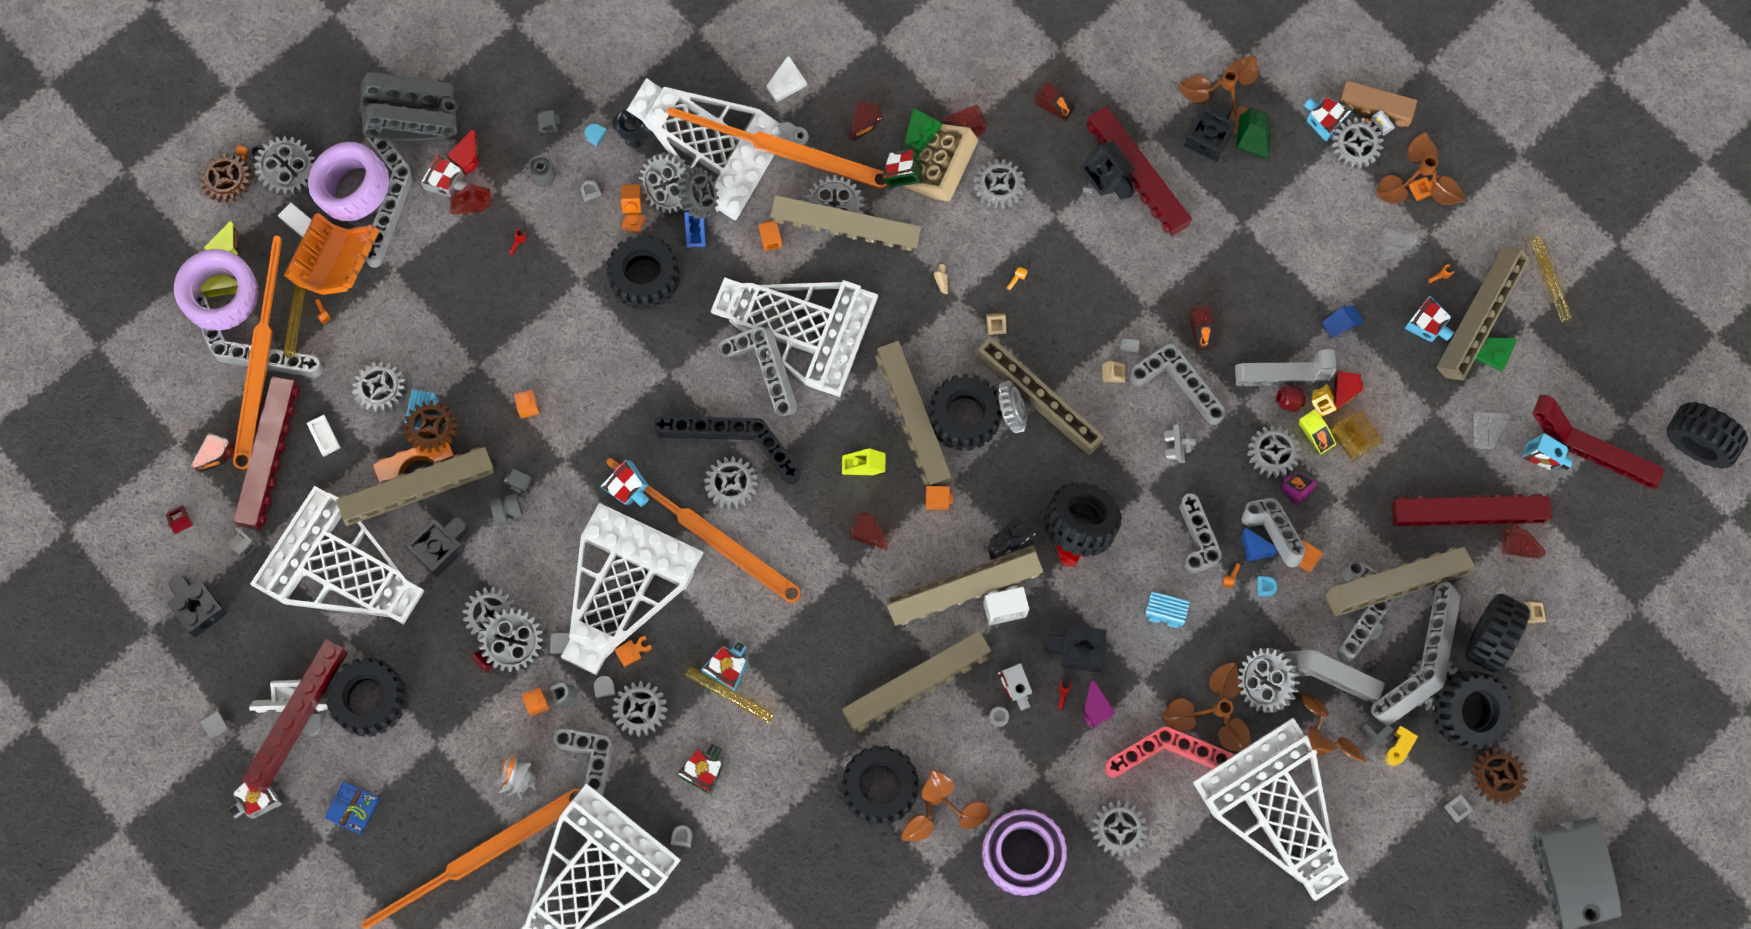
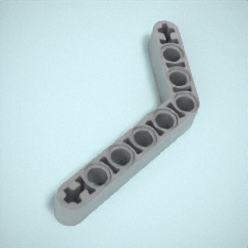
(391, 198)
(232, 349)
(1434, 661)

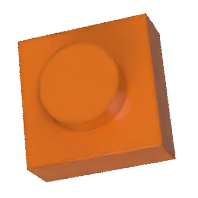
(633, 222)

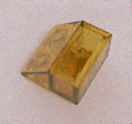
(1356, 435)

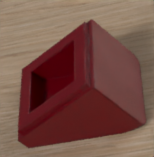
(178, 520)
(481, 661)

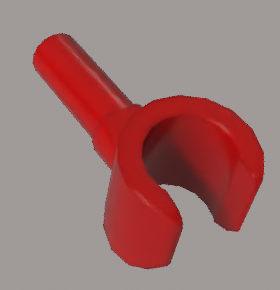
(518, 239)
(1063, 694)

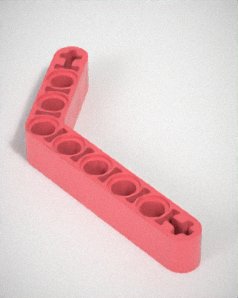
(1172, 745)

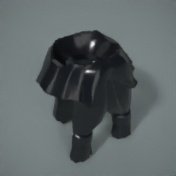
(631, 136)
(1005, 543)

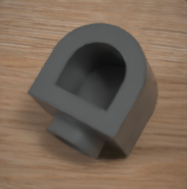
(548, 121)
(517, 481)
(563, 694)

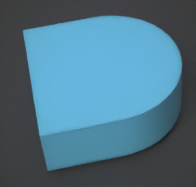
(595, 133)
(1266, 586)

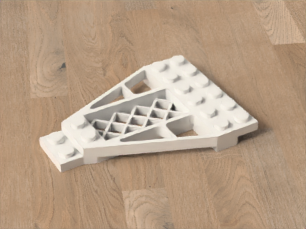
(745, 163)
(839, 339)
(634, 544)
(299, 548)
(1253, 770)
(621, 841)

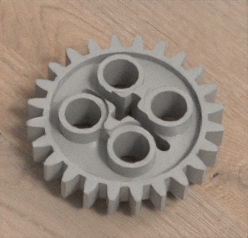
(660, 166)
(273, 177)
(851, 204)
(515, 623)
(1276, 665)

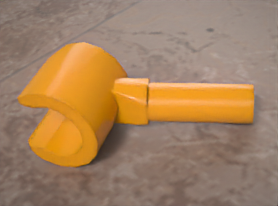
(1020, 273)

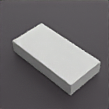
(295, 219)
(323, 435)

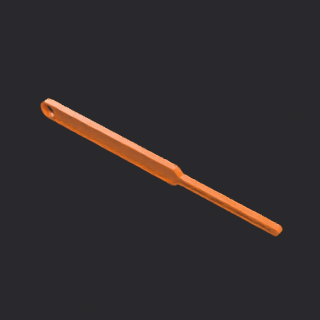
(790, 150)
(257, 366)
(724, 544)
(483, 853)

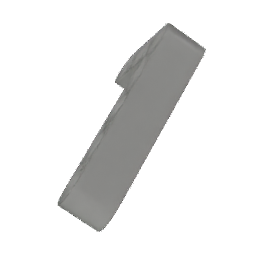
(766, 364)
(1292, 374)
(1182, 380)
(1370, 614)
(1337, 674)
(591, 748)

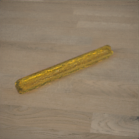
(1550, 278)
(294, 322)
(729, 695)

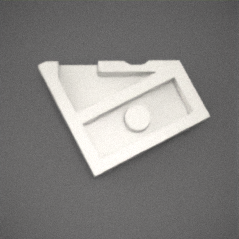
(786, 81)

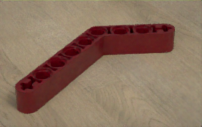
(1557, 426)

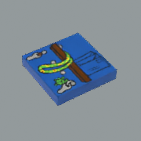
(352, 808)

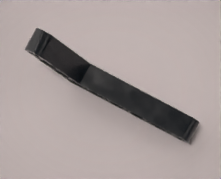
(729, 433)

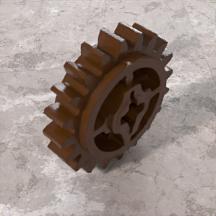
(225, 168)
(424, 430)
(1507, 779)

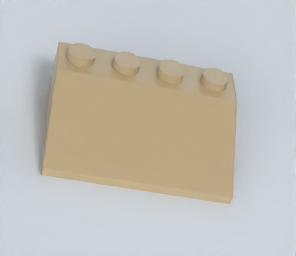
(944, 162)

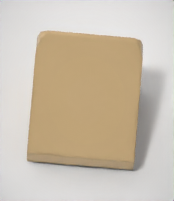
(996, 323)
(1113, 372)
(1536, 612)

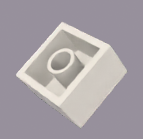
(1005, 605)

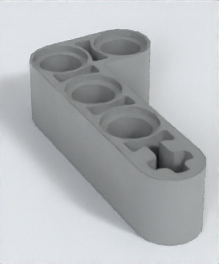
(1278, 526)
(1196, 531)

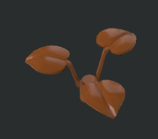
(1242, 70)
(1424, 151)
(1224, 681)
(1319, 741)
(933, 792)

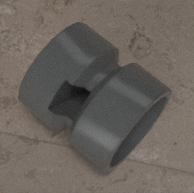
(541, 170)
(506, 508)

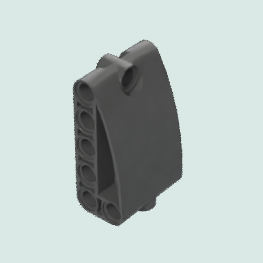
(406, 108)
(1577, 872)

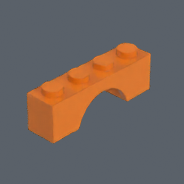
(391, 467)

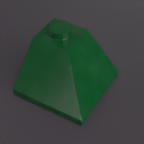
(1254, 132)

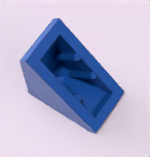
(694, 231)
(1342, 320)
(1256, 546)

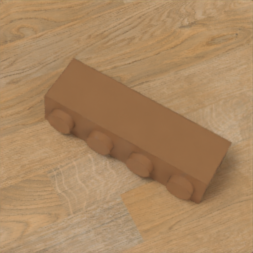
(1370, 101)

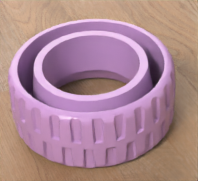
(336, 163)
(201, 268)
(1006, 878)

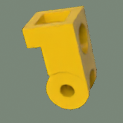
(1323, 400)
(1401, 747)

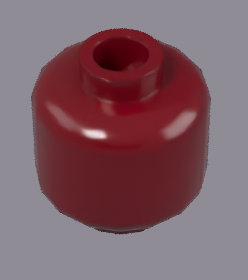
(1290, 398)

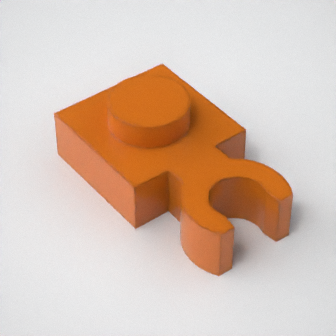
(1422, 187)
(629, 652)

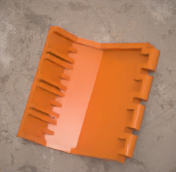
(330, 256)

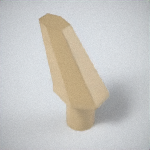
(941, 278)

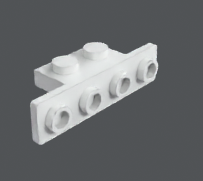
(281, 693)

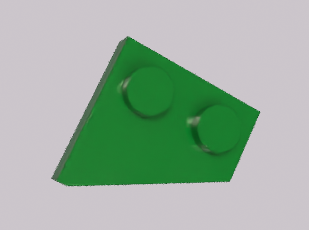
(921, 130)
(1496, 352)

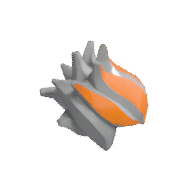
(516, 776)

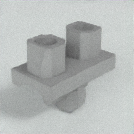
(1176, 435)

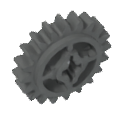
(696, 193)

